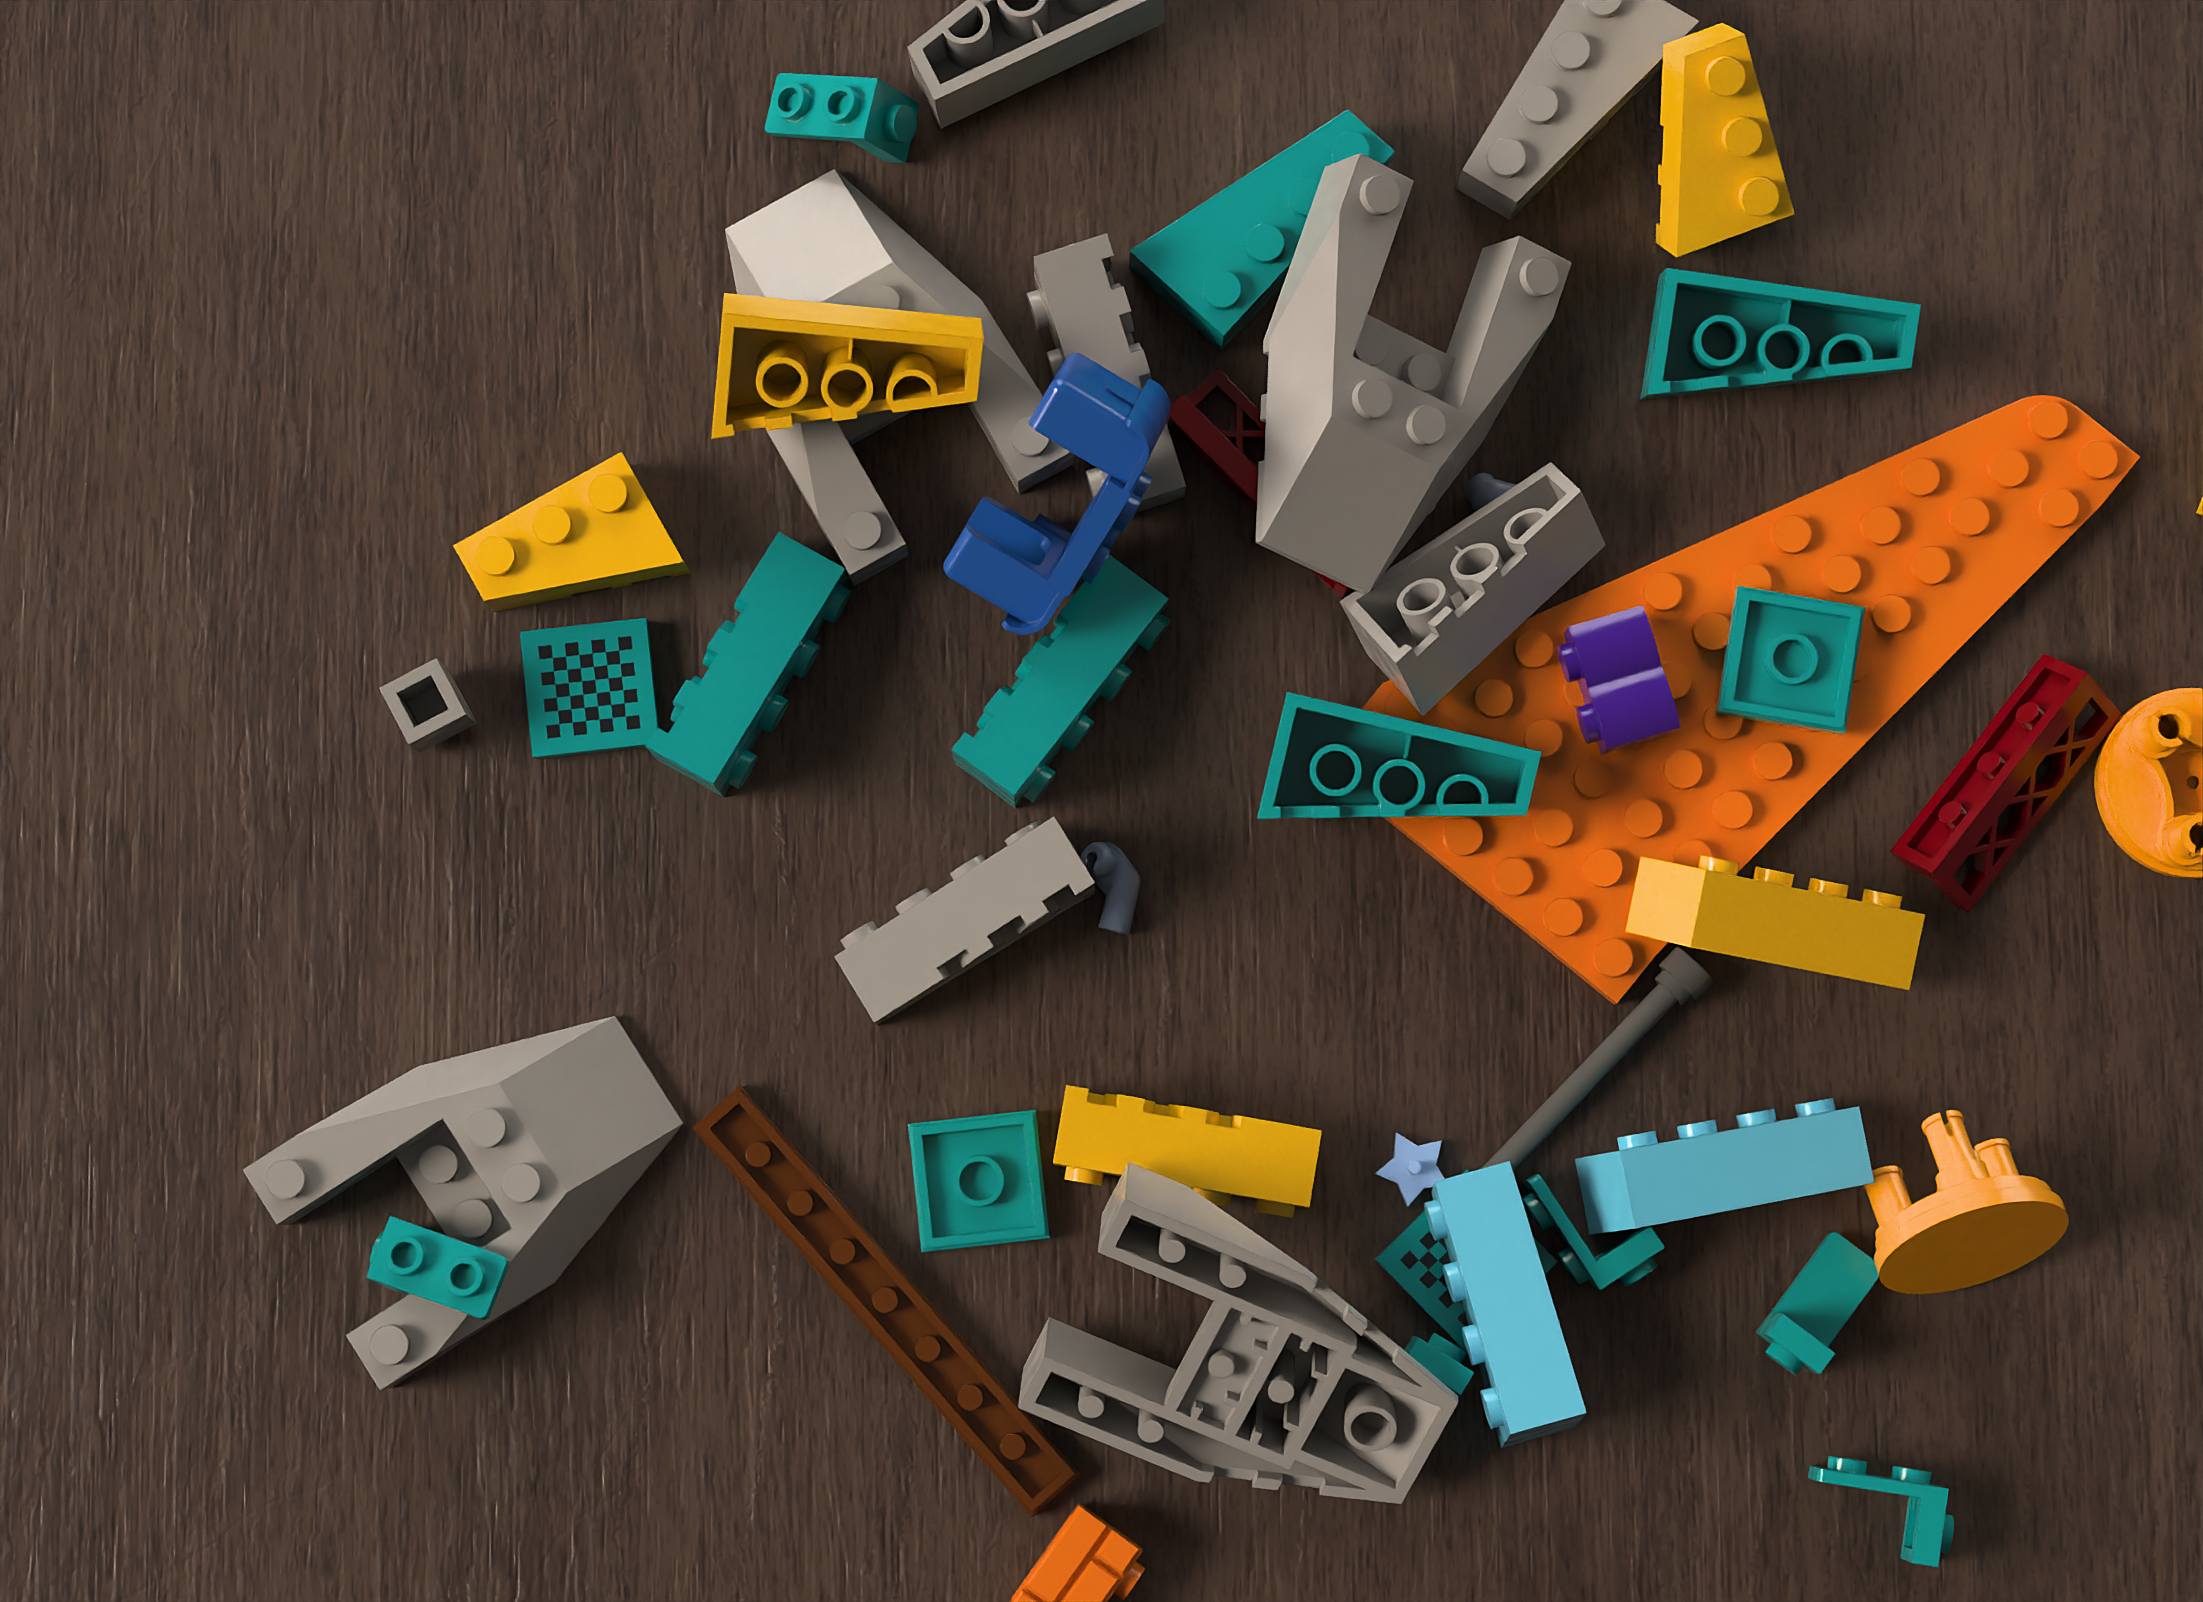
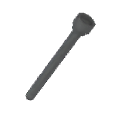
(1677, 982)

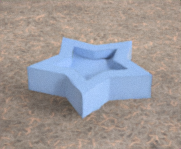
(1412, 1167)

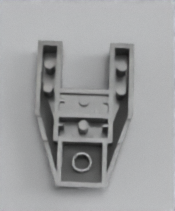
(844, 250)
(1363, 415)
(509, 1153)
(1272, 1386)

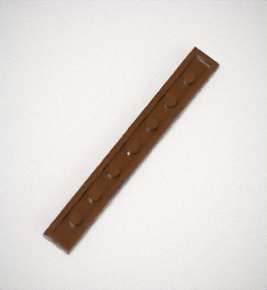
(886, 1300)

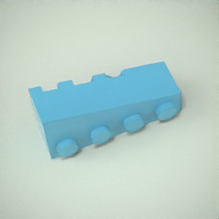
(1725, 1169)
(1506, 1305)

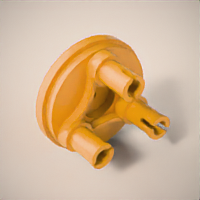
(2153, 782)
(1975, 1224)

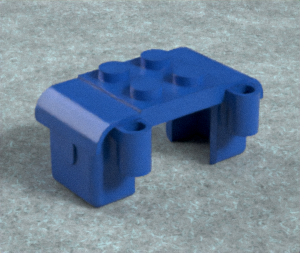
(1038, 563)

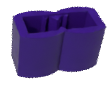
(1619, 680)

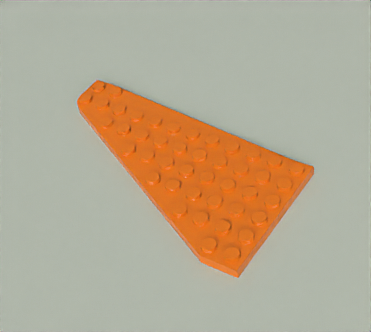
(1914, 539)

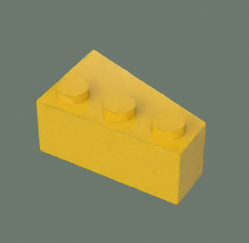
(1718, 144)
(572, 541)

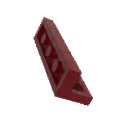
(1217, 450)
(2002, 772)

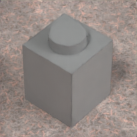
(427, 705)

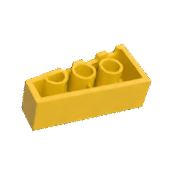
(837, 361)
(1776, 922)
(1189, 1145)

